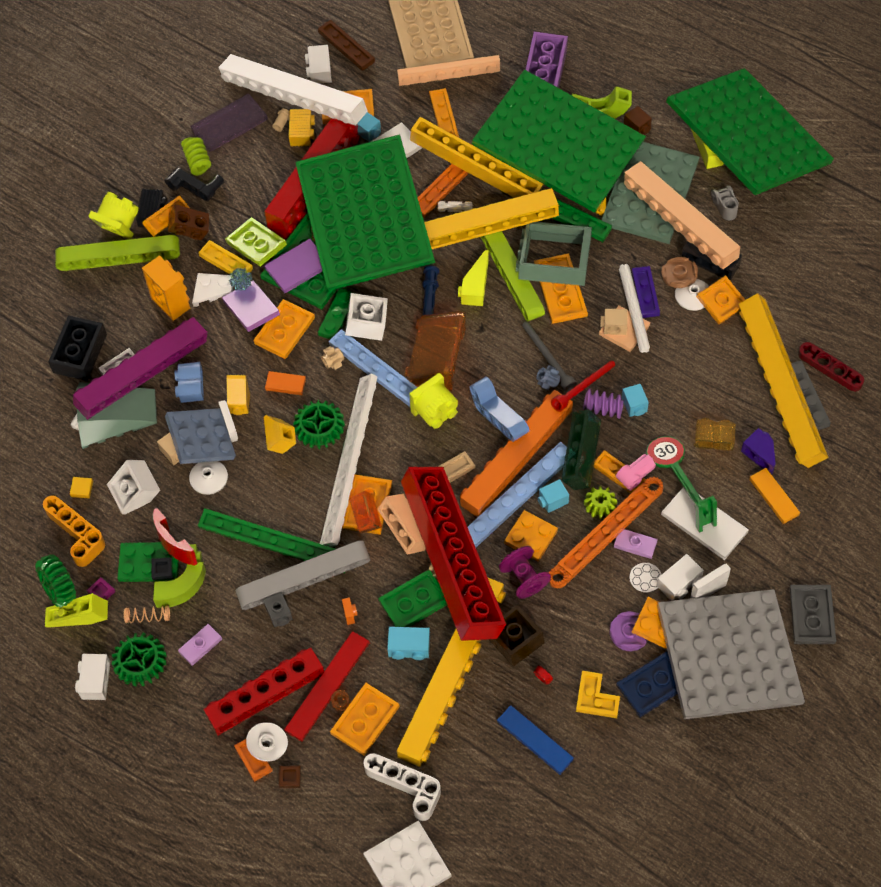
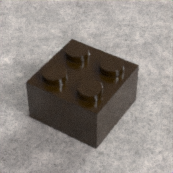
(518, 637)

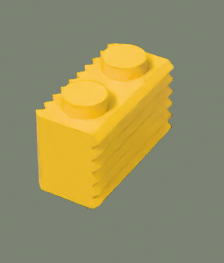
(301, 127)

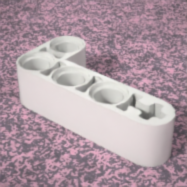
(399, 782)

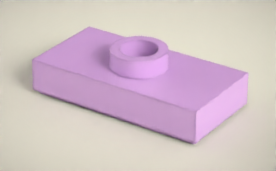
(636, 543)
(200, 644)

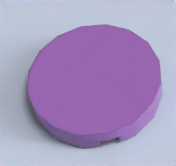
(623, 637)

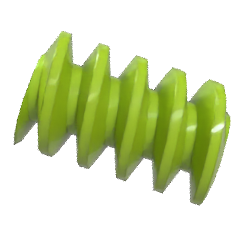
(196, 155)

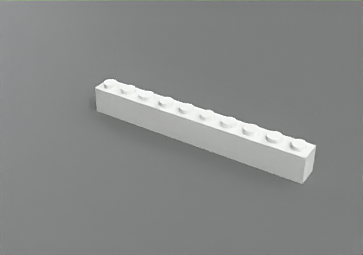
(293, 89)

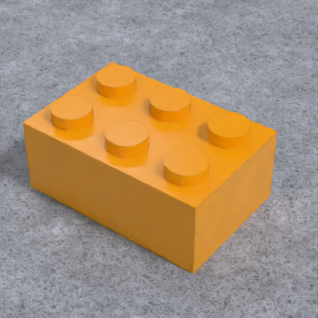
(166, 287)

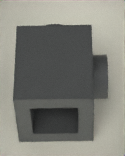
(277, 610)

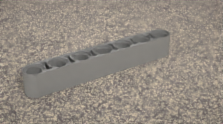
(303, 574)

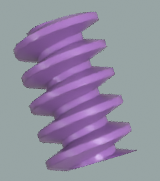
(603, 403)

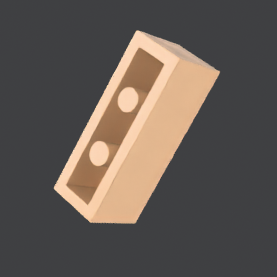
(402, 523)

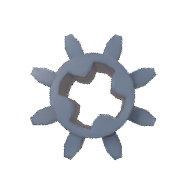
(548, 377)

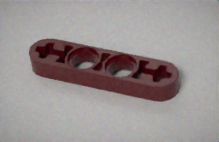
(833, 364)

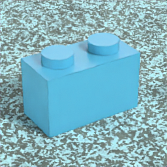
(408, 642)

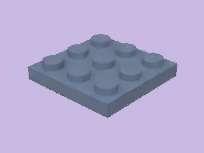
(200, 436)

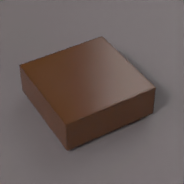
(289, 776)

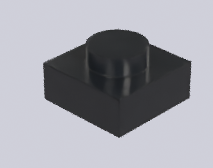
(162, 568)

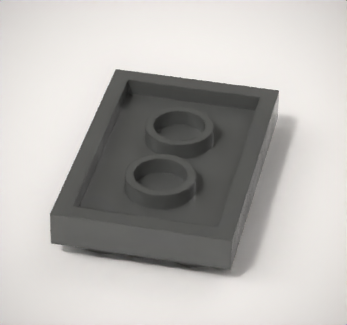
(812, 614)

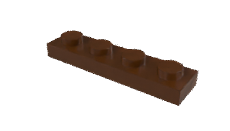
(346, 45)

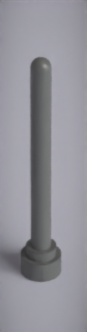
(567, 382)

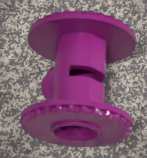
(518, 563)

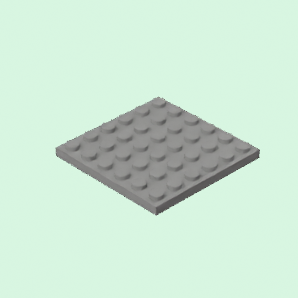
(729, 654)

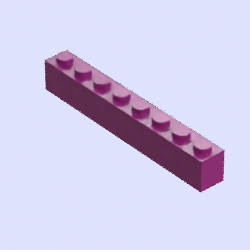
(139, 368)

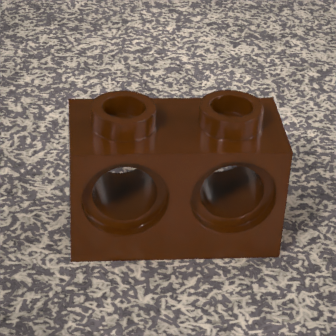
(188, 222)

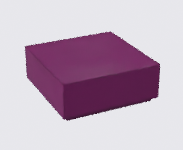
(101, 589)

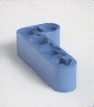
(497, 411)

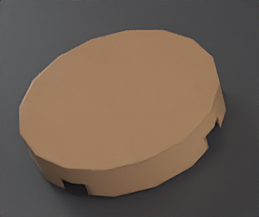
(679, 272)

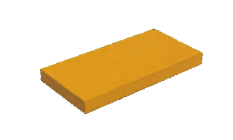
(562, 300)

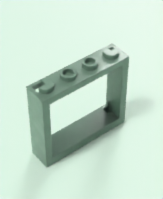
(554, 233)

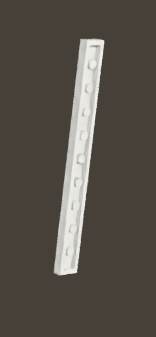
(348, 461)

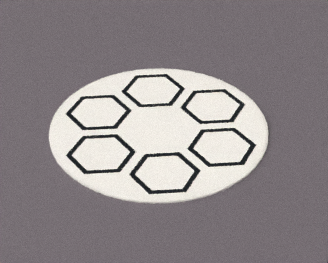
(644, 577)

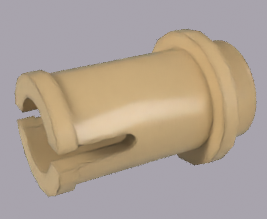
(283, 116)

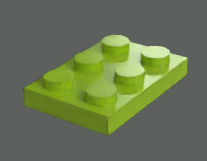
(255, 241)

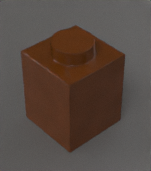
(638, 120)

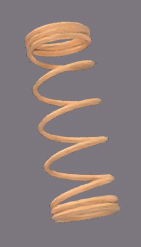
(166, 614)

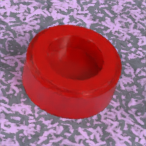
(543, 675)

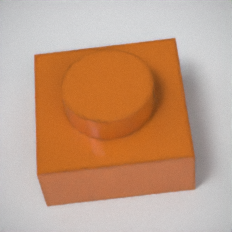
(349, 610)

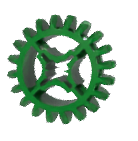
(309, 418)
(55, 580)
(155, 651)

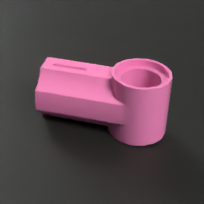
(632, 475)

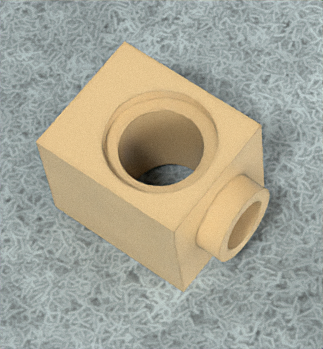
(614, 321)

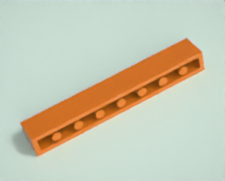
(513, 457)

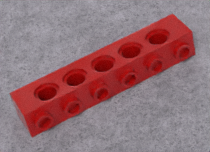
(259, 701)

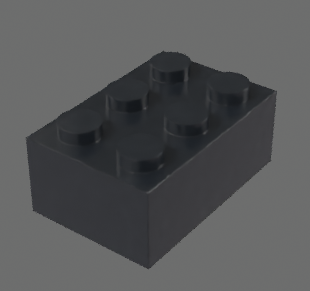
(77, 348)

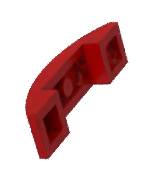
(182, 550)

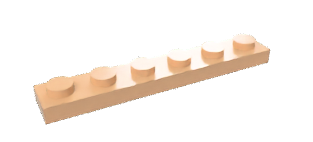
(448, 70)

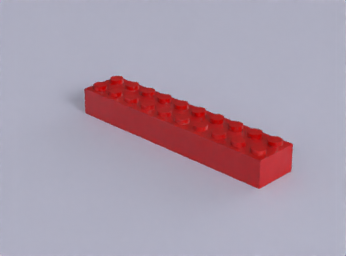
(453, 554)

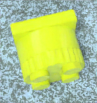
(115, 215)
(433, 402)

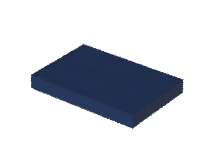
(649, 685)

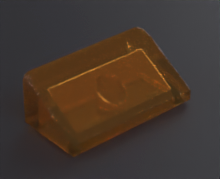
(365, 512)

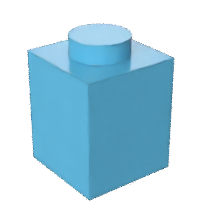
(369, 127)
(635, 400)
(553, 496)

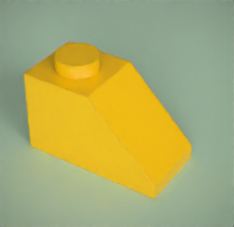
(238, 394)

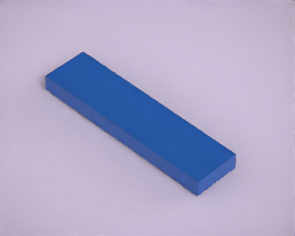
(535, 740)

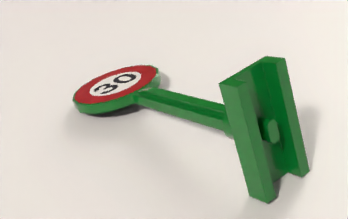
(668, 453)

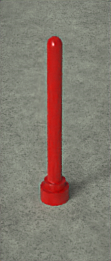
(560, 402)

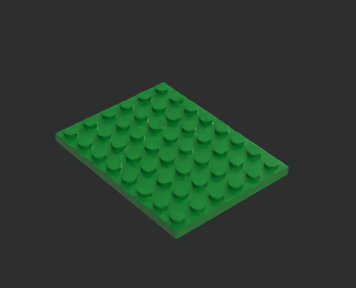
(749, 131)
(559, 140)
(364, 212)

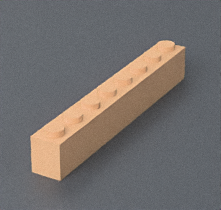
(681, 215)

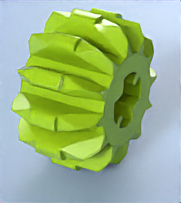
(592, 502)

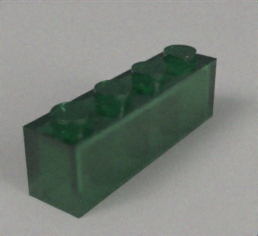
(581, 450)

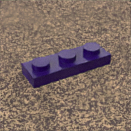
(645, 291)

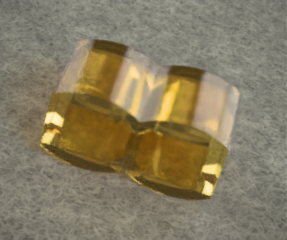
(715, 434)

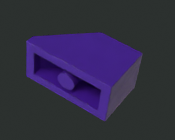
(760, 449)

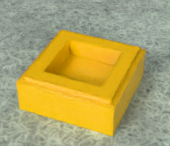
(81, 487)

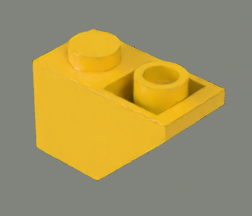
(279, 434)

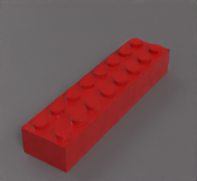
(289, 204)

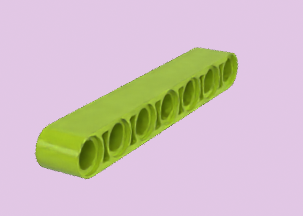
(117, 252)
(506, 264)

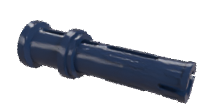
(430, 285)

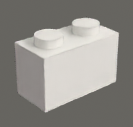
(319, 64)
(679, 578)
(93, 676)

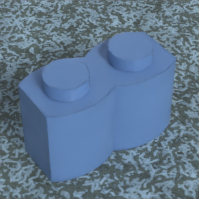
(189, 382)

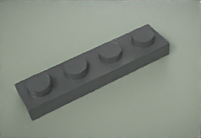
(810, 394)

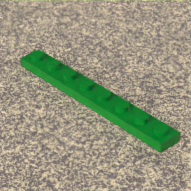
(261, 536)

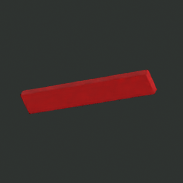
(327, 684)

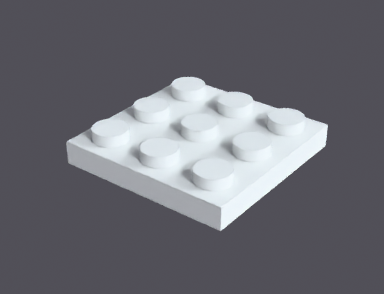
(407, 860)

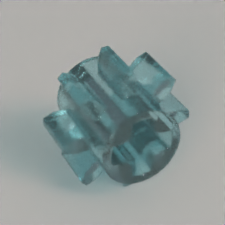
(240, 279)

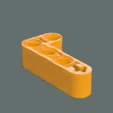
(71, 526)

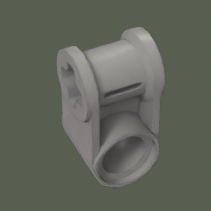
(725, 202)

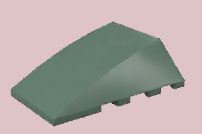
(128, 413)

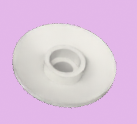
(687, 298)
(208, 484)
(269, 734)

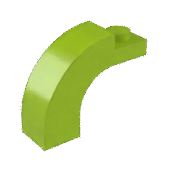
(613, 105)
(184, 587)

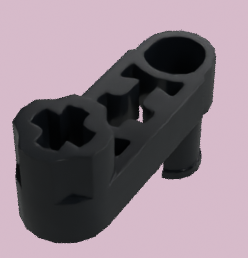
(180, 178)

